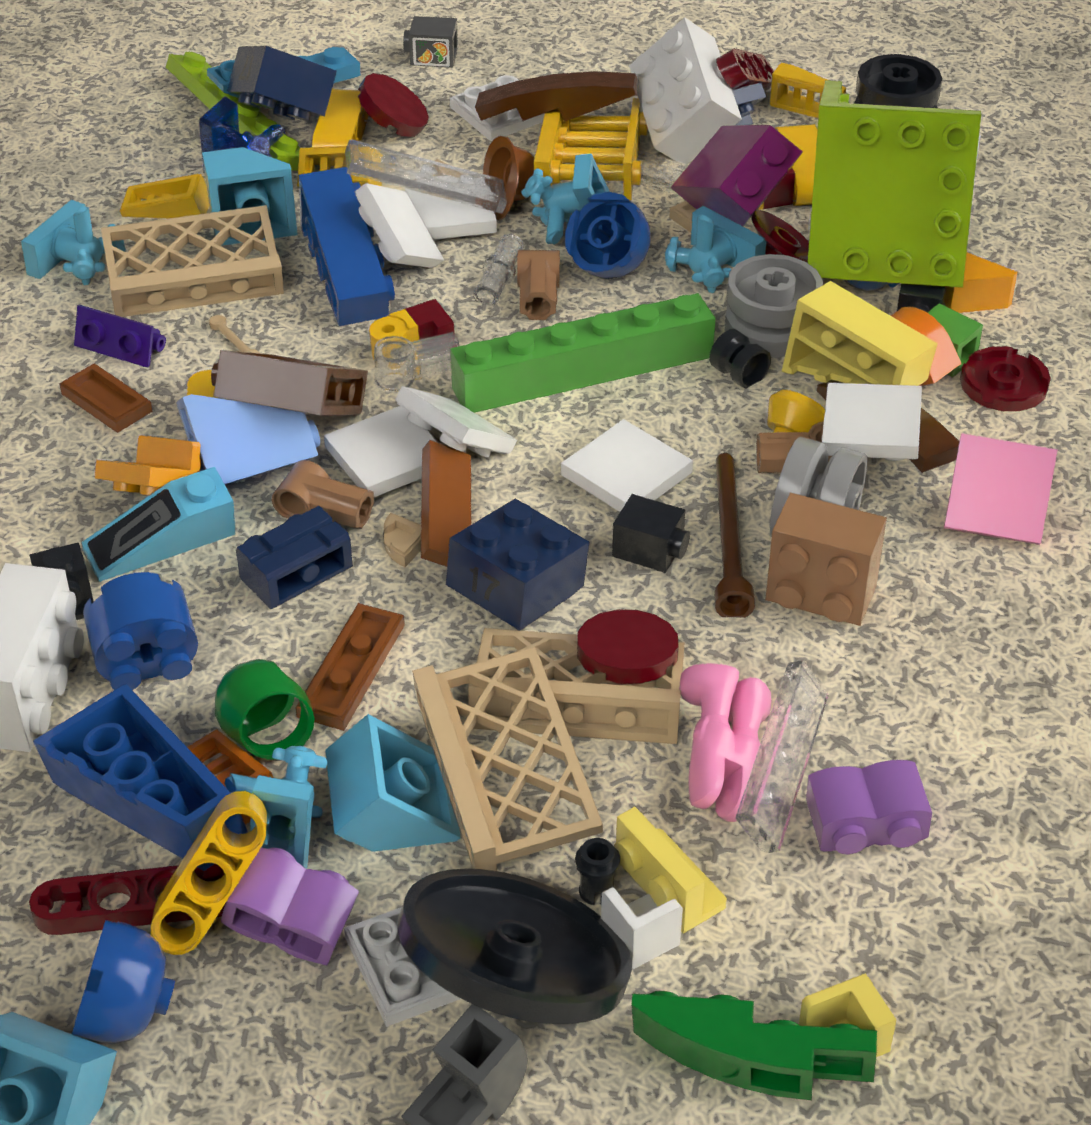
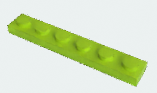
(192, 73)

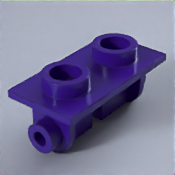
(116, 336)

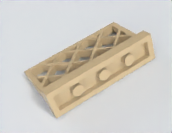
(196, 282)
(585, 704)
(464, 780)

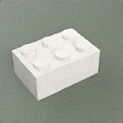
(683, 91)
(35, 649)

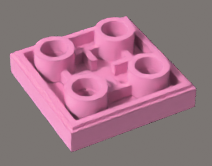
(1000, 489)

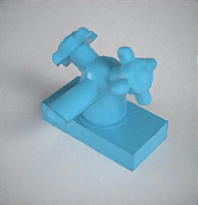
(564, 198)
(66, 237)
(714, 243)
(286, 801)

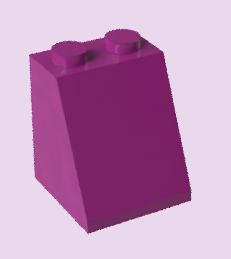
(737, 170)

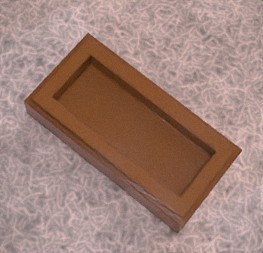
(105, 397)

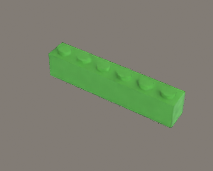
(582, 353)

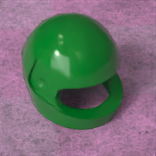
(256, 698)

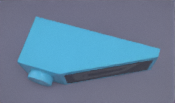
(164, 524)

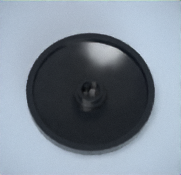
(514, 946)

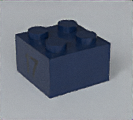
(281, 82)
(517, 563)

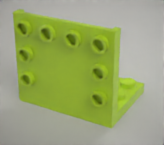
(892, 191)

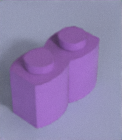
(868, 806)
(290, 906)

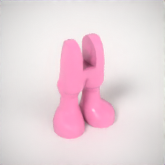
(719, 755)

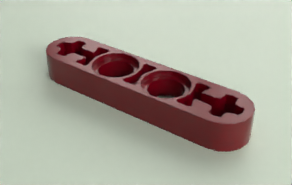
(745, 68)
(140, 885)

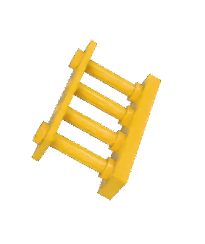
(563, 140)

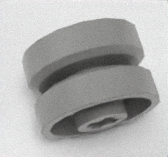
(765, 297)
(811, 475)

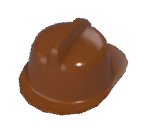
(512, 166)

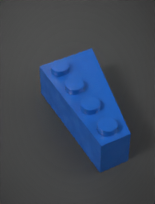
(343, 247)
(135, 771)

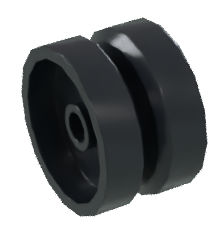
(898, 82)

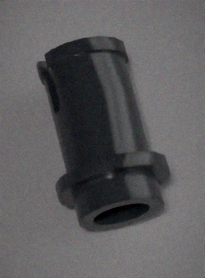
(597, 864)

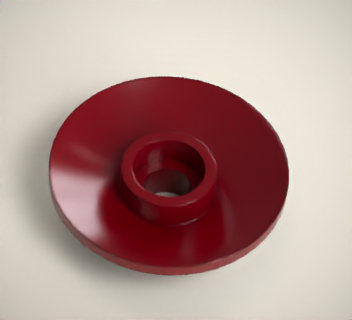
(780, 236)

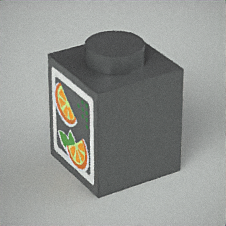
(432, 41)

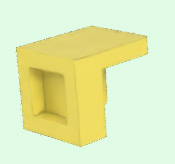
(851, 1003)

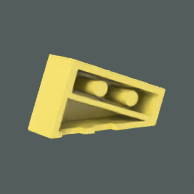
(854, 342)

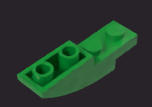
(771, 1058)

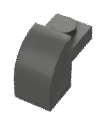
(478, 1075)

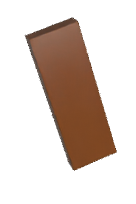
(443, 499)
(352, 665)

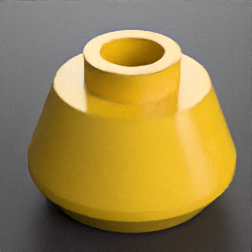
(793, 412)

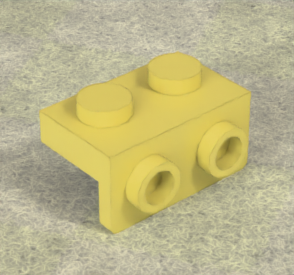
(665, 869)

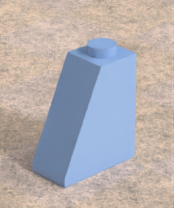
(245, 436)

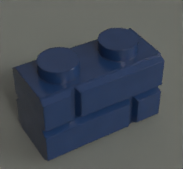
(294, 556)

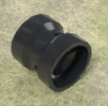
(743, 360)

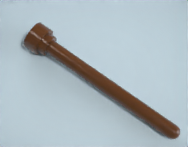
(734, 593)

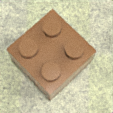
(825, 558)

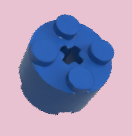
(140, 630)

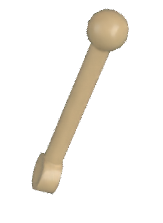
(219, 323)

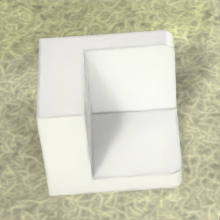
(643, 925)

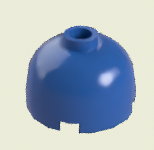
(608, 236)
(123, 986)

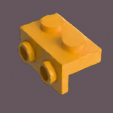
(156, 464)

